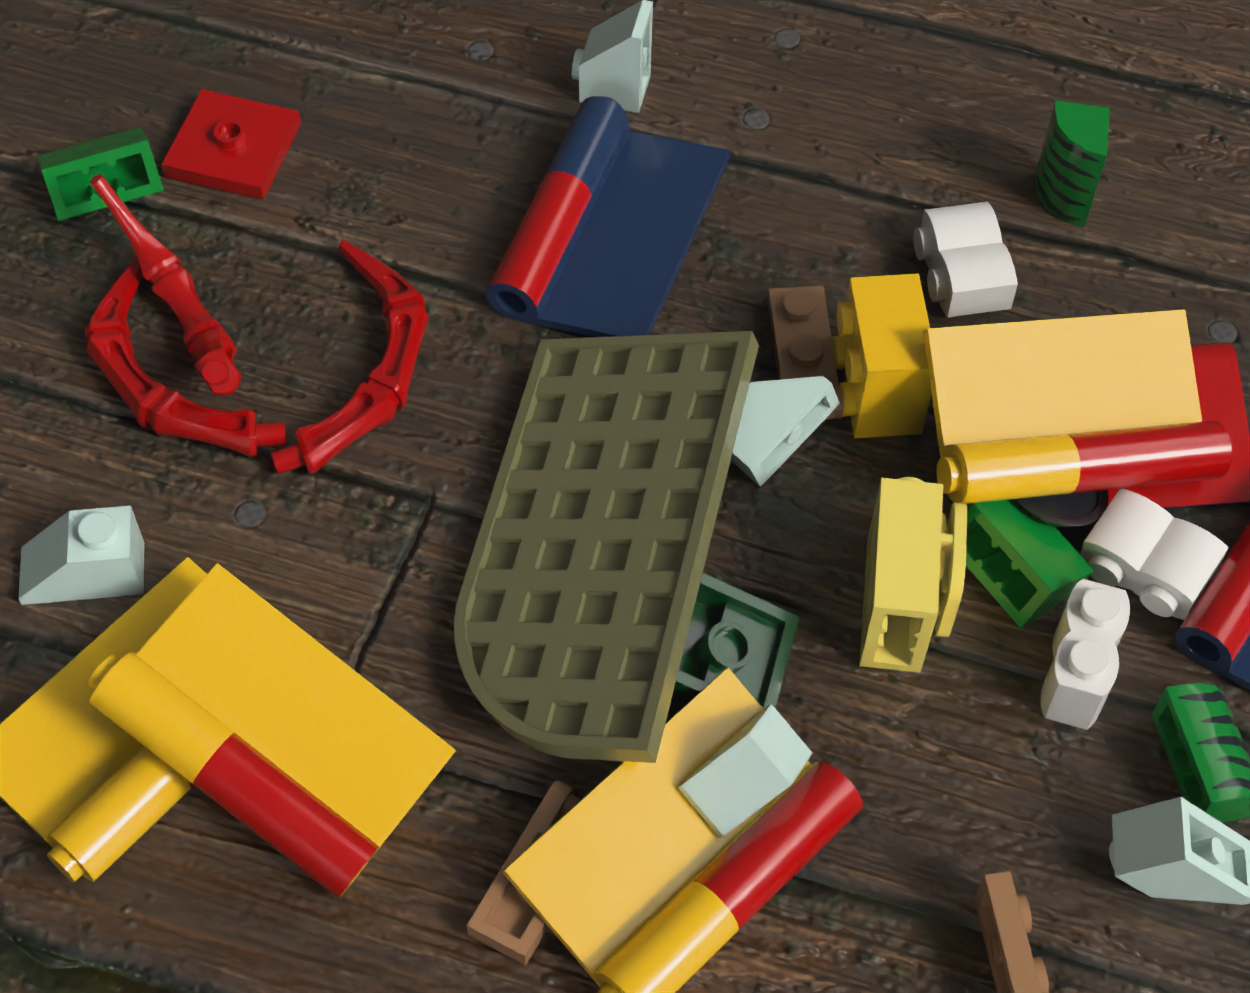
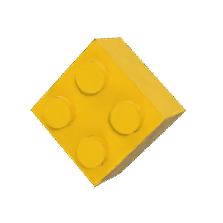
(883, 355)

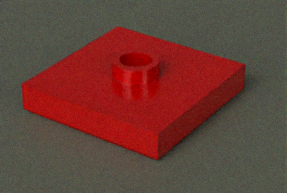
(231, 144)

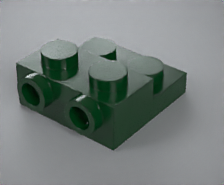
(737, 634)

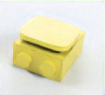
(911, 573)

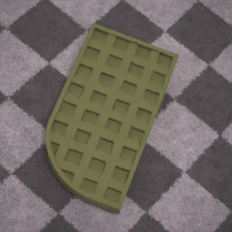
(601, 538)

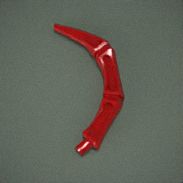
(202, 334)
(386, 386)
(152, 402)

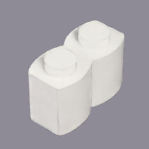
(966, 259)
(1152, 554)
(1085, 654)

